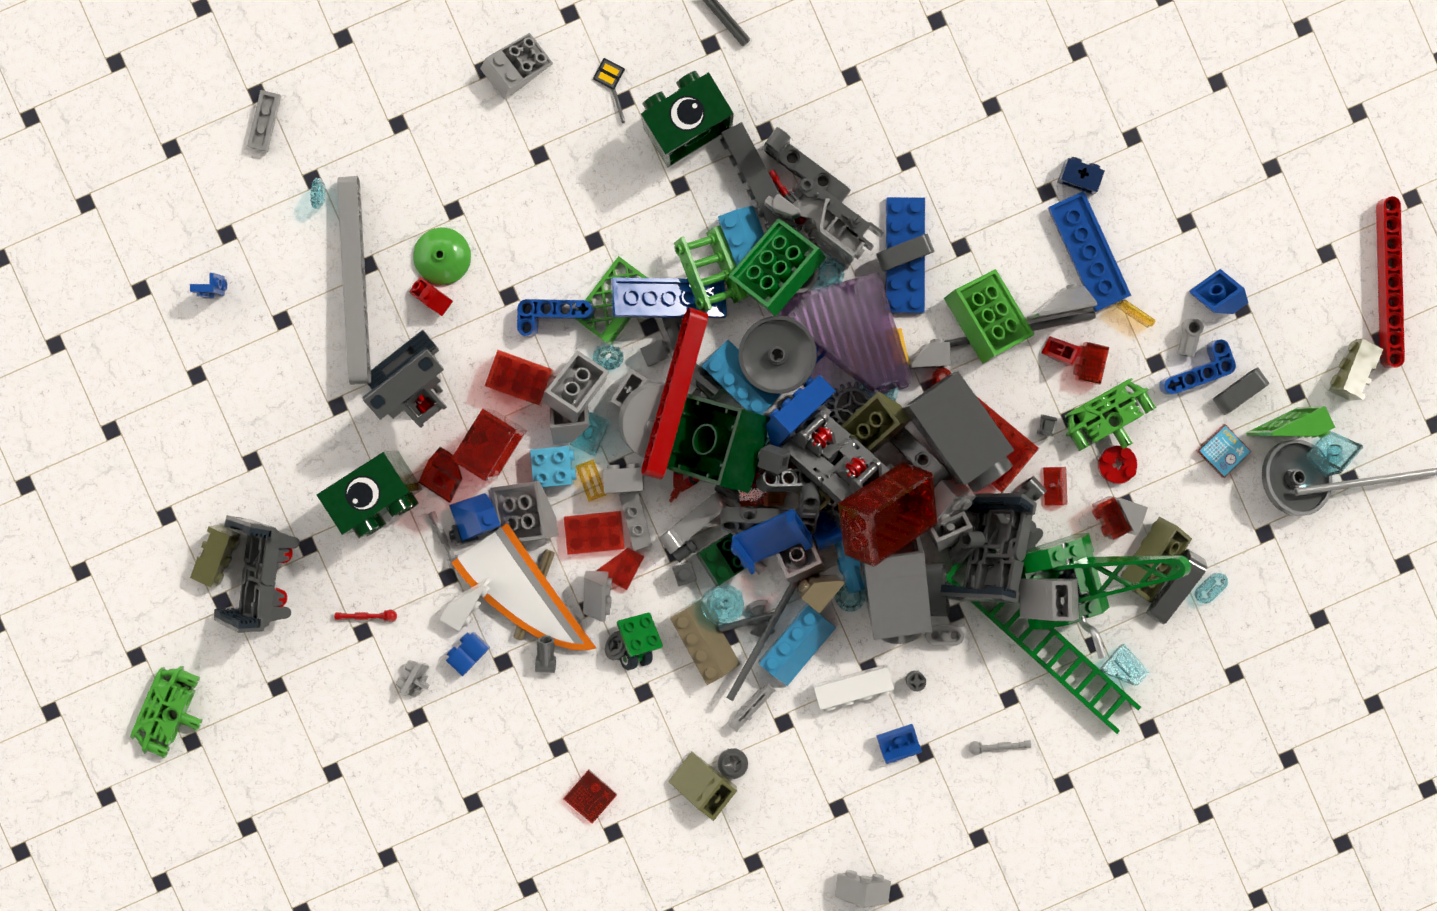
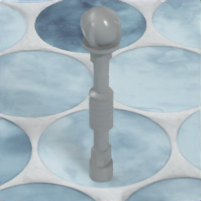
(443, 538)
(977, 748)

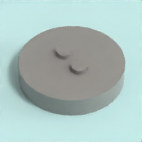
(638, 416)

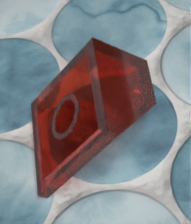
(442, 475)

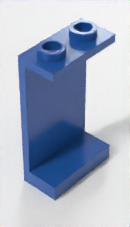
(770, 538)

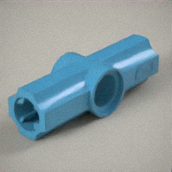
(849, 569)

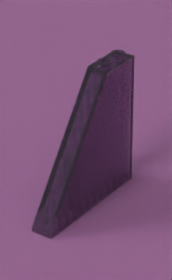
(855, 331)

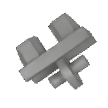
(416, 679)

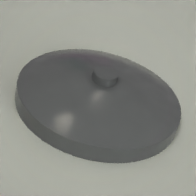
(777, 354)
(1287, 469)

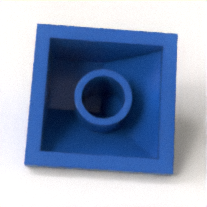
(1220, 293)
(474, 516)

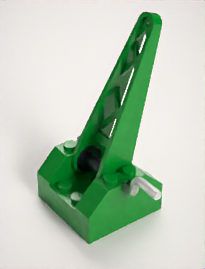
(1075, 560)

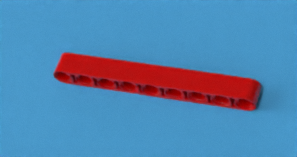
(1395, 273)
(674, 393)

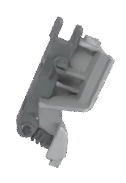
(838, 226)

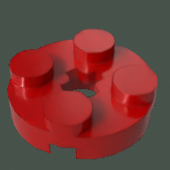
(1111, 473)

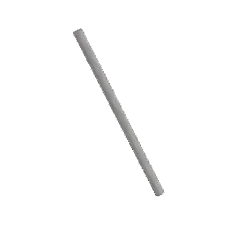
(1365, 481)

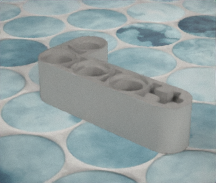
(693, 522)

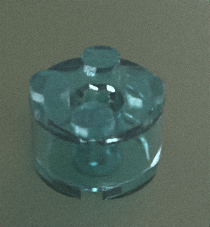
(732, 601)

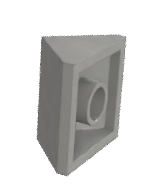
(1133, 514)

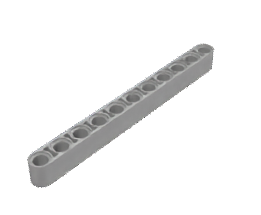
(354, 280)

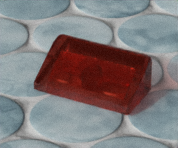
(1056, 485)

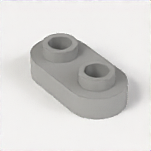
(944, 637)

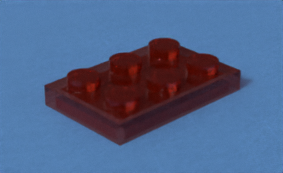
(594, 532)

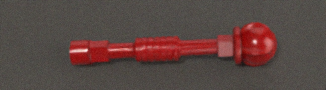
(801, 220)
(387, 615)

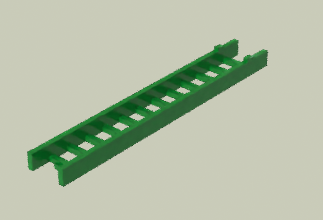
(1061, 679)

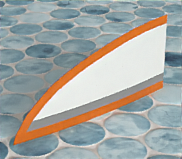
(520, 589)

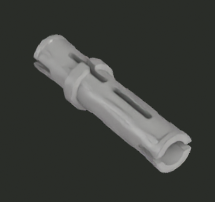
(736, 723)

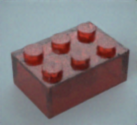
(519, 377)

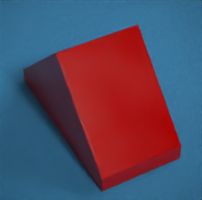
(1061, 351)

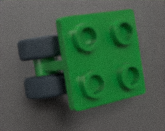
(639, 639)

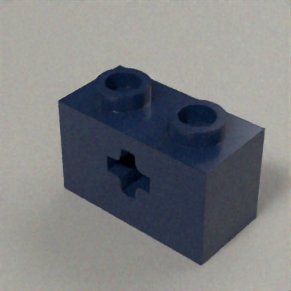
(1070, 175)

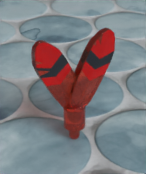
(681, 485)

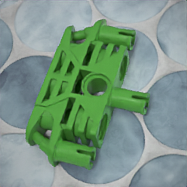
(1101, 405)
(157, 720)

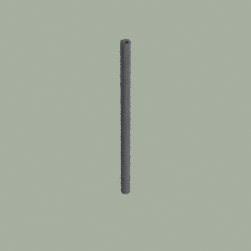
(1038, 325)
(762, 640)

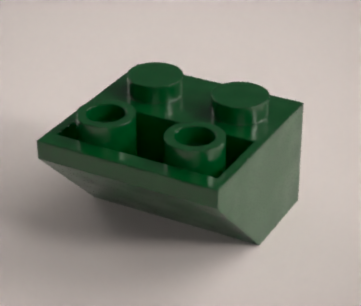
(719, 560)

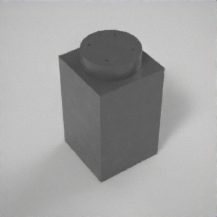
(961, 432)
(898, 595)

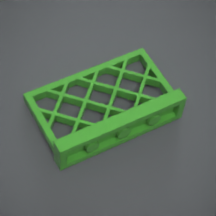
(618, 323)

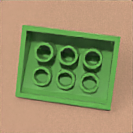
(988, 316)
(1299, 423)

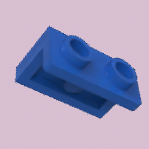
(216, 286)
(899, 743)

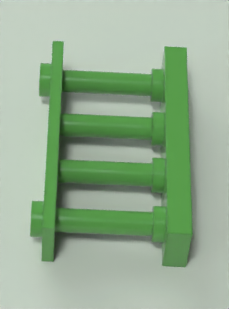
(722, 256)

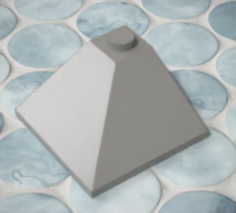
(1066, 301)
(525, 510)

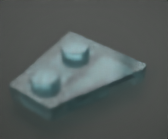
(1125, 666)

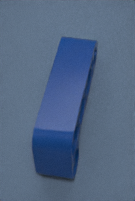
(556, 312)
(1196, 373)

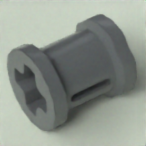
(1047, 425)

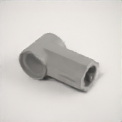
(1189, 340)

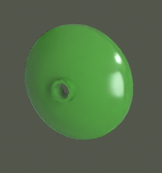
(455, 257)

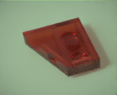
(623, 567)

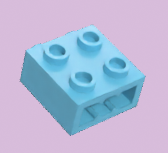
(553, 466)

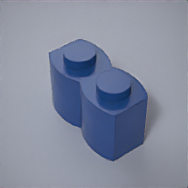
(468, 653)

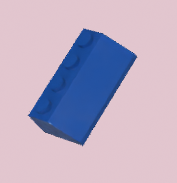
(798, 410)

